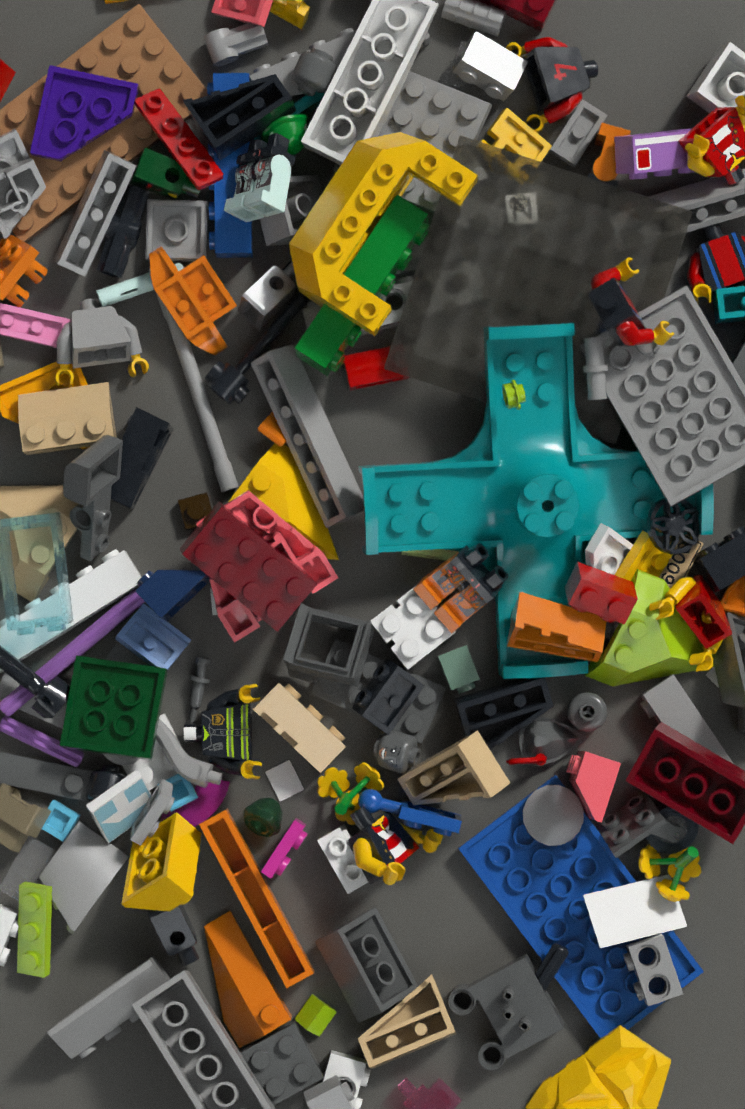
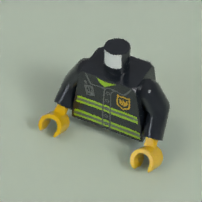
(227, 732)

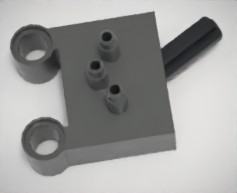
(516, 1004)

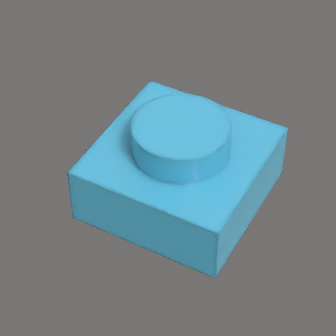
(60, 821)

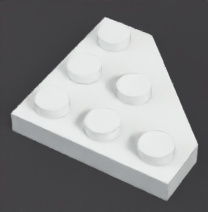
(606, 553)

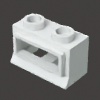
(342, 859)

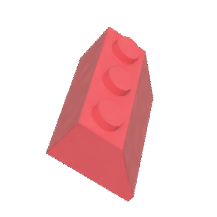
(592, 782)

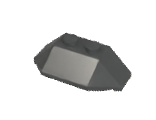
(730, 663)

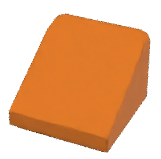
(272, 430)

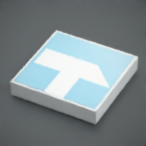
(119, 806)

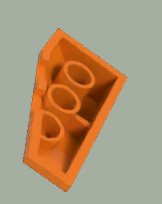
(245, 991)

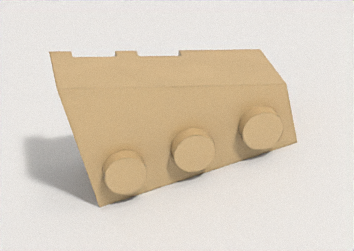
(409, 1026)

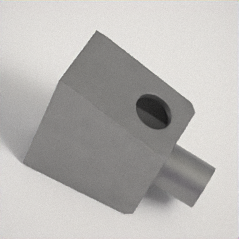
(262, 302)

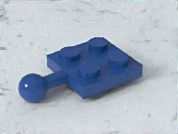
(413, 815)

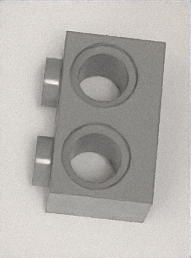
(659, 967)

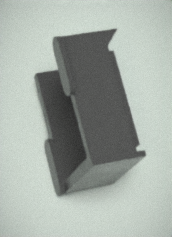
(313, 670)

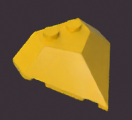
(282, 488)

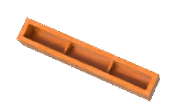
(257, 898)

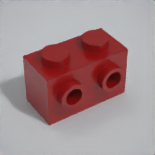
(600, 593)

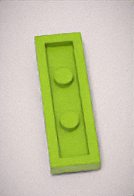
(34, 929)

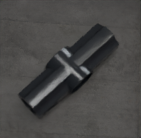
(123, 232)

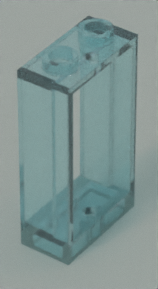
(28, 626)

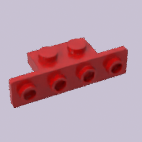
(179, 139)

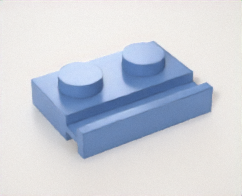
(152, 638)

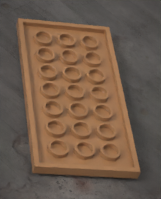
(127, 51)

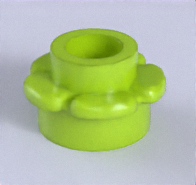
(513, 395)

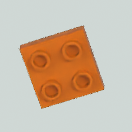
(15, 260)

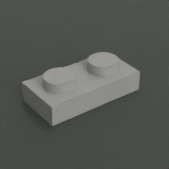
(578, 133)
(159, 803)

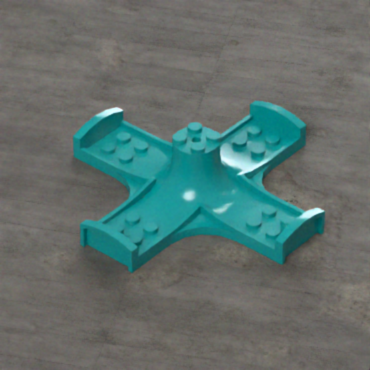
(522, 488)

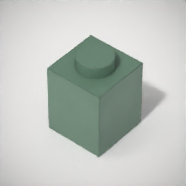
(459, 669)

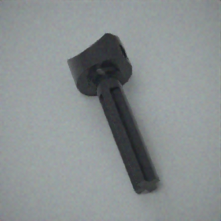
(49, 695)

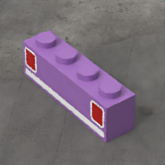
(651, 153)

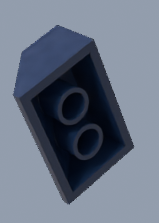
(170, 590)

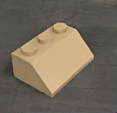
(65, 418)

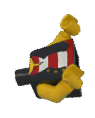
(385, 844)

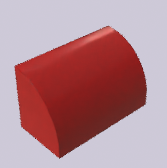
(367, 369)

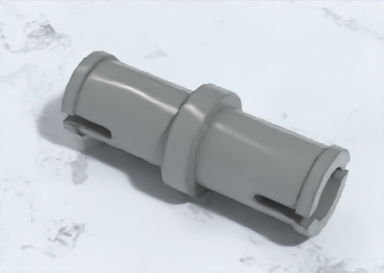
(595, 368)

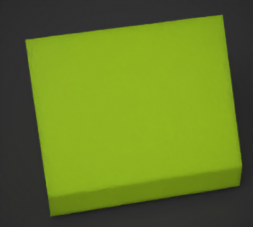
(315, 1015)

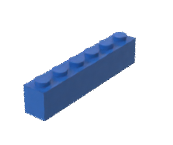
(231, 234)

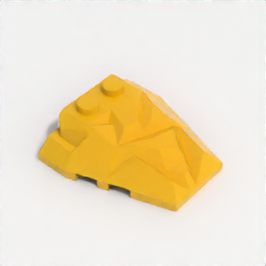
(612, 1074)

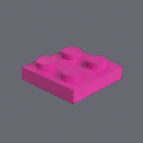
(279, 860)

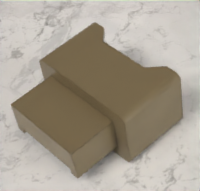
(18, 818)

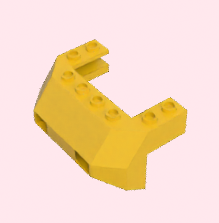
(352, 208)

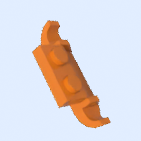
(192, 298)

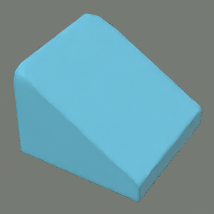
(182, 791)

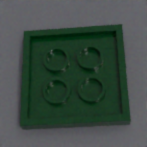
(113, 707)

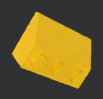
(163, 867)

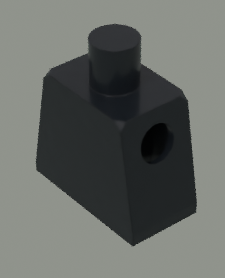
(171, 921)

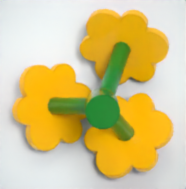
(336, 782)
(681, 867)

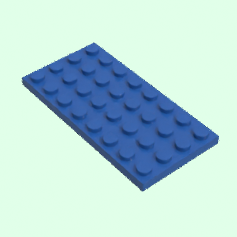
(544, 898)

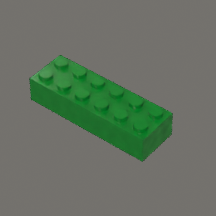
(372, 268)

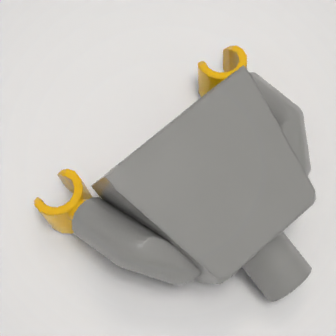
(97, 338)

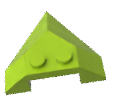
(645, 645)

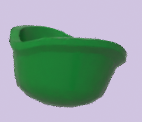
(291, 127)

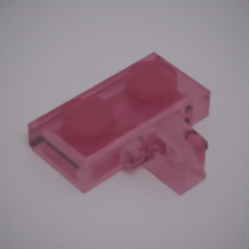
(437, 1096)

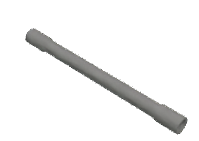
(222, 466)

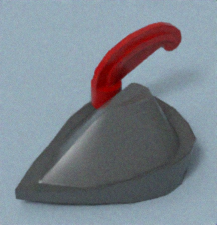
(546, 742)

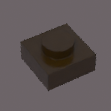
(194, 509)

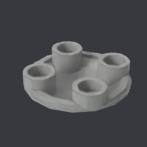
(553, 815)

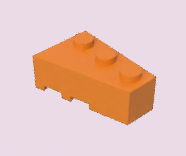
(555, 629)

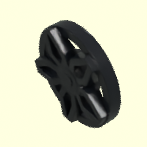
(673, 526)

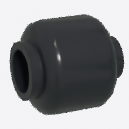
(102, 780)

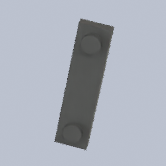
(44, 776)

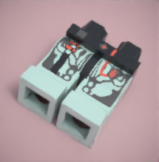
(262, 179)

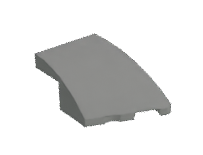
(18, 181)
(81, 873)

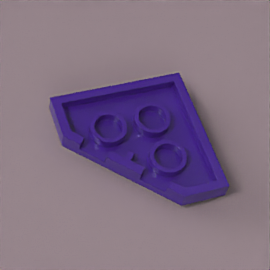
(79, 110)

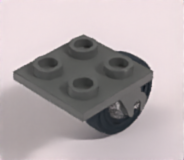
(643, 818)

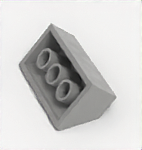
(107, 1010)

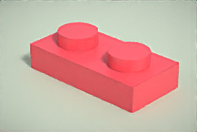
(247, 11)

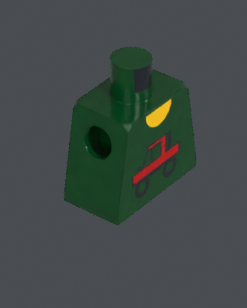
(151, 176)

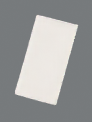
(632, 912)

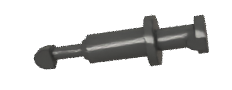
(198, 687)

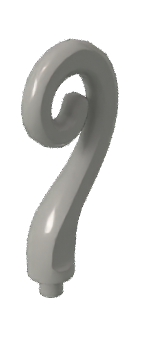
(189, 768)

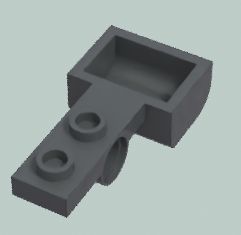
(89, 484)

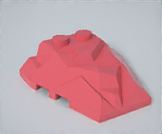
(232, 613)

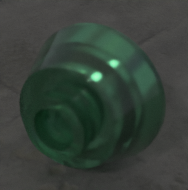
(263, 817)

